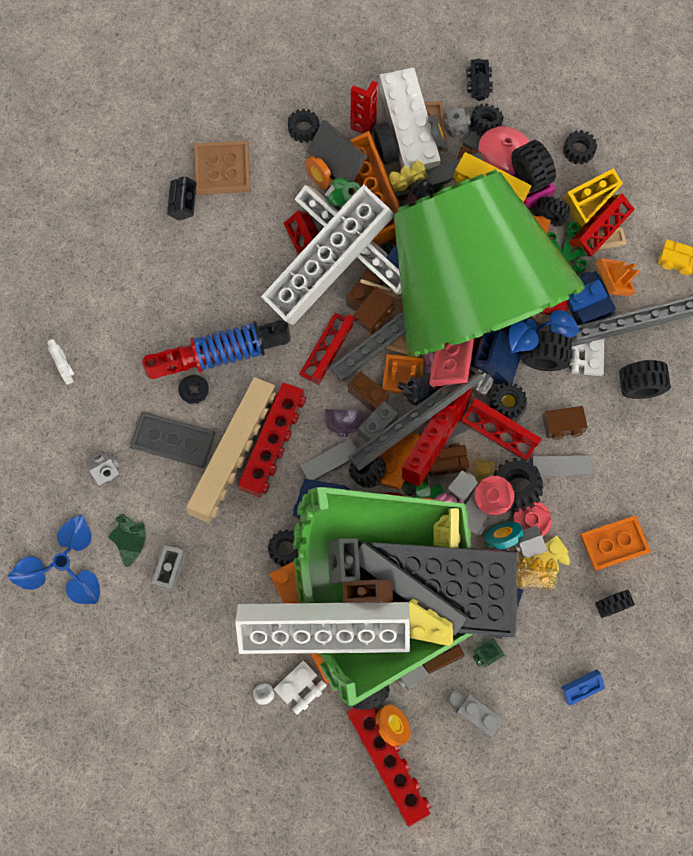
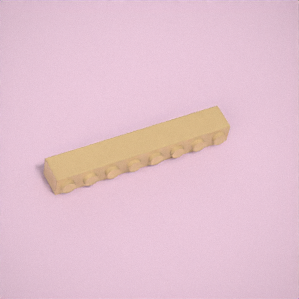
(231, 450)

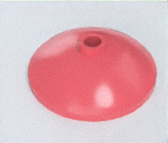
(496, 150)

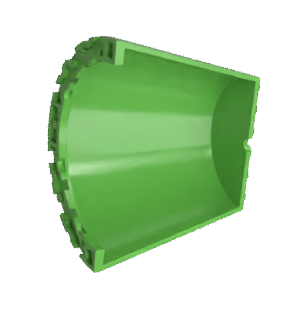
(474, 264)
(369, 517)

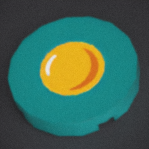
(503, 535)

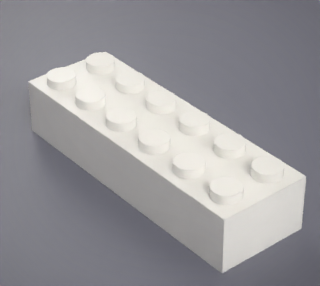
(408, 118)

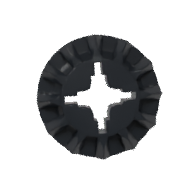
(193, 380)

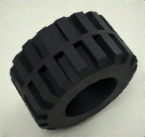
(534, 165)
(550, 354)
(644, 379)
(524, 470)

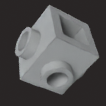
(458, 122)
(103, 468)

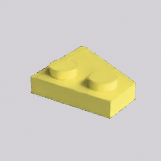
(447, 530)
(429, 626)

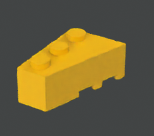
(591, 196)

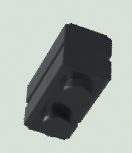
(181, 198)

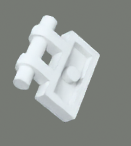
(593, 358)
(60, 361)
(295, 682)

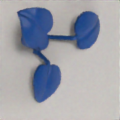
(523, 334)
(83, 587)

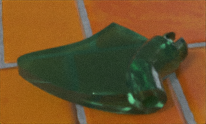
(129, 538)

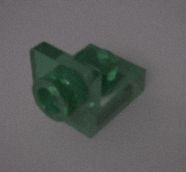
(487, 653)

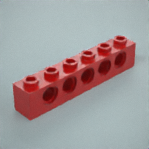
(286, 394)
(434, 439)
(410, 814)

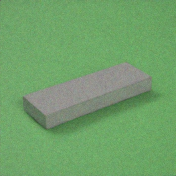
(328, 460)
(563, 465)

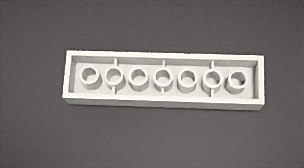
(328, 255)
(323, 628)

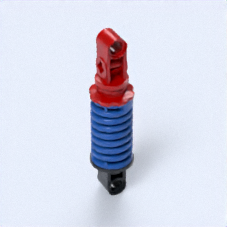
(217, 349)

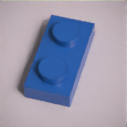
(591, 294)
(583, 687)

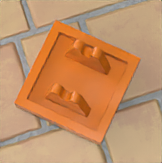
(617, 277)
(400, 369)

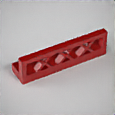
(369, 107)
(610, 208)
(305, 227)
(331, 350)
(505, 424)

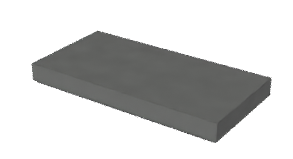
(337, 152)
(172, 439)

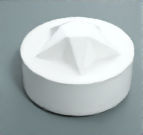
(263, 694)

